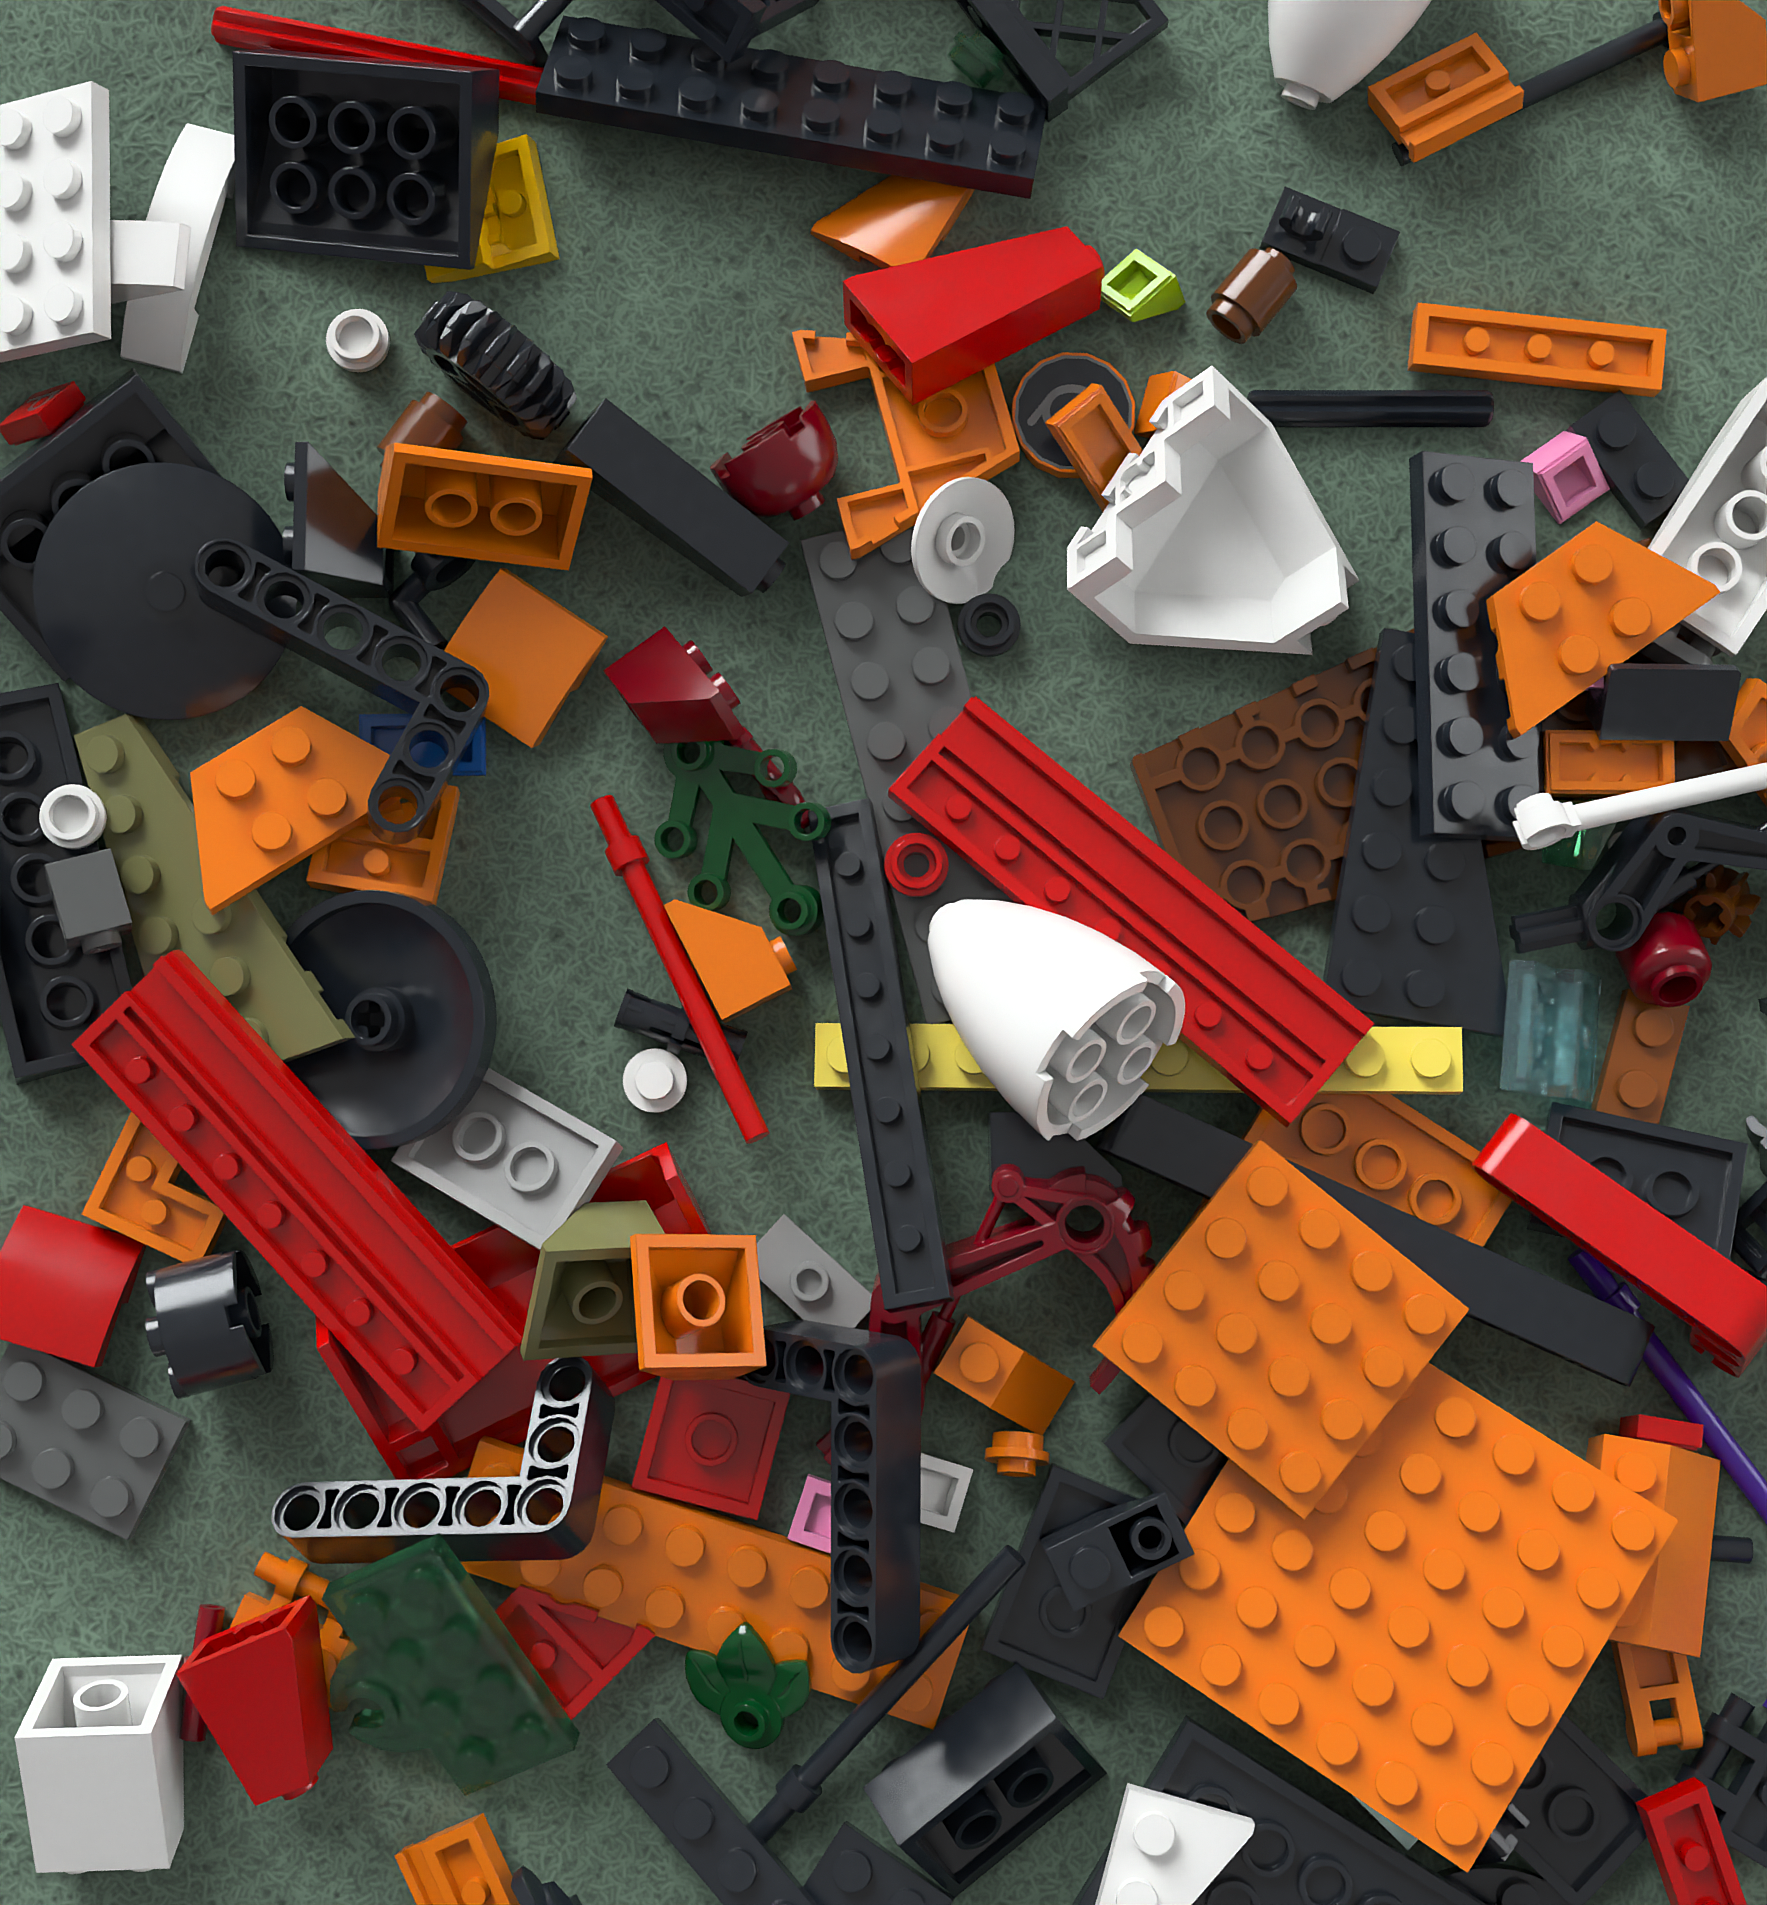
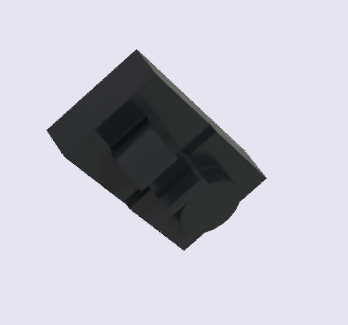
(1330, 240)

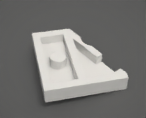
(1168, 1849)

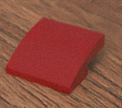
(64, 1284)

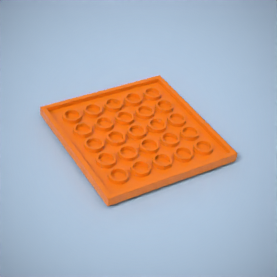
(1416, 1614)

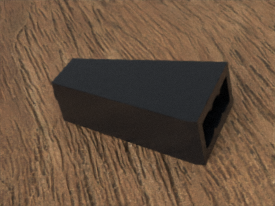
(674, 501)

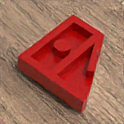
(570, 1644)

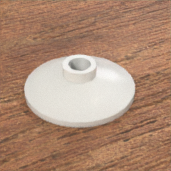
(962, 539)

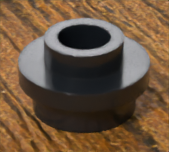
(994, 606)

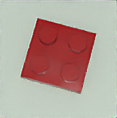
(711, 1443)

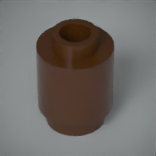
(1252, 294)
(427, 424)

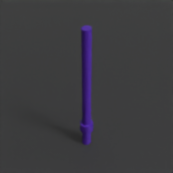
(1678, 1384)

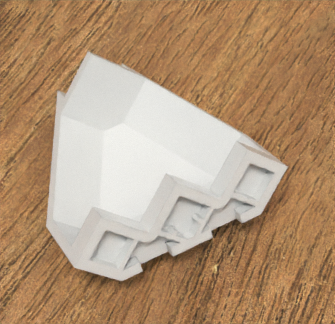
(1211, 535)

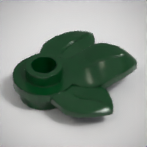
(749, 1681)

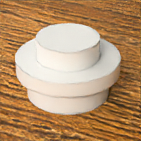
(358, 340)
(72, 816)
(655, 1080)

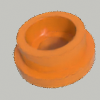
(1017, 1453)

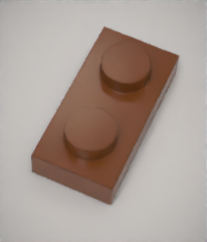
(1639, 1059)

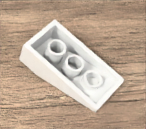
(1722, 527)

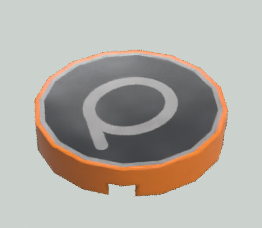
(1047, 390)

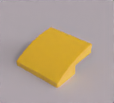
(516, 217)

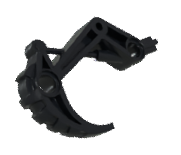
(1641, 877)

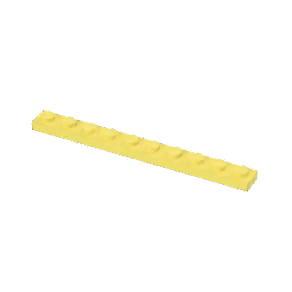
(1381, 1063)

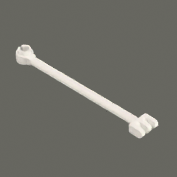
(1548, 821)

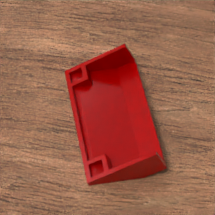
(505, 1396)

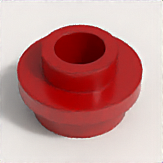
(921, 845)

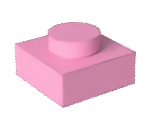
(813, 1515)

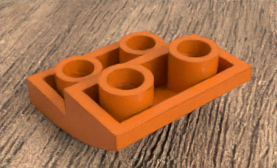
(527, 652)

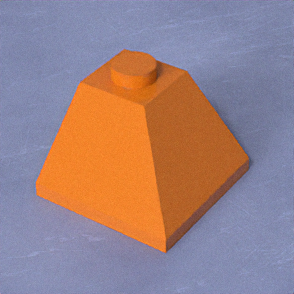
(697, 1305)

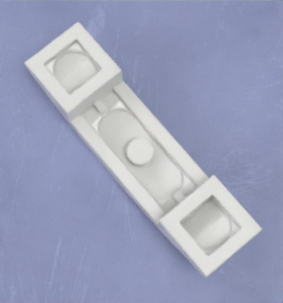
(190, 193)

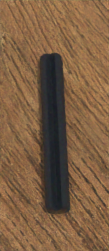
(1375, 408)

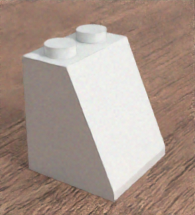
(104, 1764)

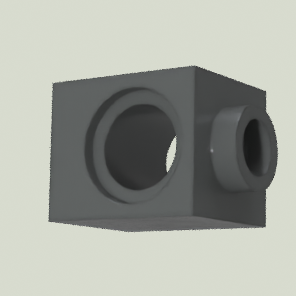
(89, 901)

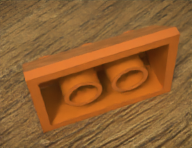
(480, 506)
(1672, 1598)

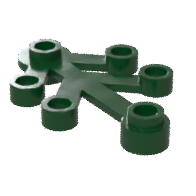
(735, 820)

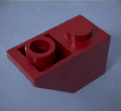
(671, 693)

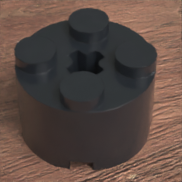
(208, 1323)

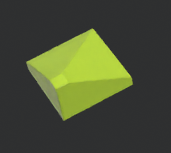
(1141, 288)

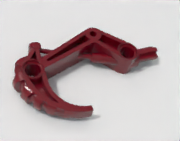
(1111, 1250)

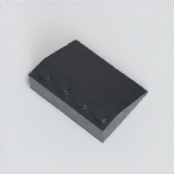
(363, 156)
(110, 432)

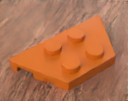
(1579, 614)
(279, 801)

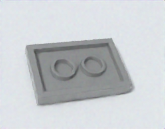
(513, 1160)

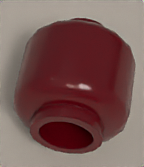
(1667, 962)

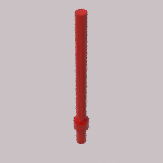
(629, 860)

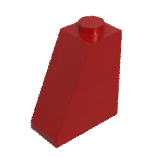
(266, 1699)

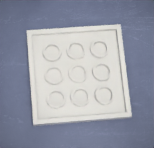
(55, 221)

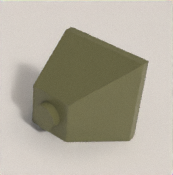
(586, 1284)

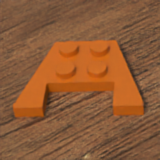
(931, 443)

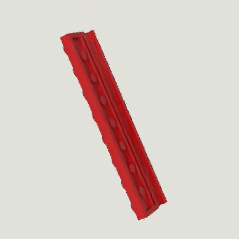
(1071, 854)
(300, 1189)

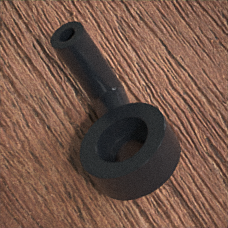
(429, 574)

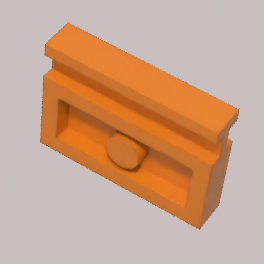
(1445, 97)
(458, 1867)

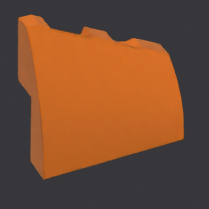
(894, 221)

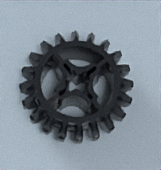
(496, 365)

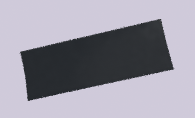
(44, 988)

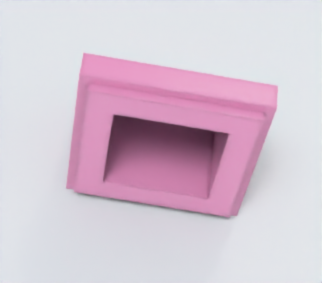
(1566, 475)

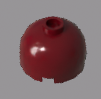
(782, 465)

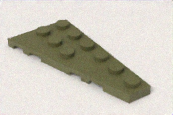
(161, 877)

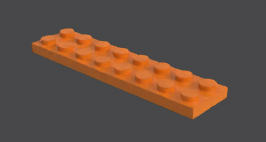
(703, 1576)

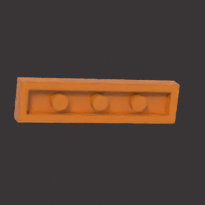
(1537, 350)

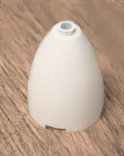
(1333, 44)
(1052, 1011)

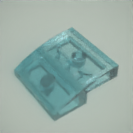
(1550, 1031)

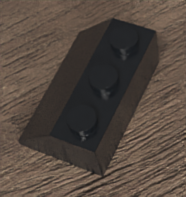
(983, 1781)

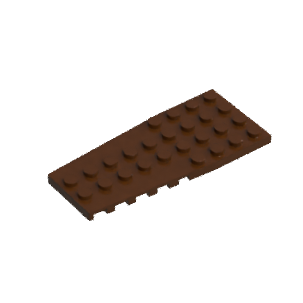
(1269, 790)

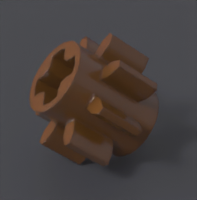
(1719, 904)

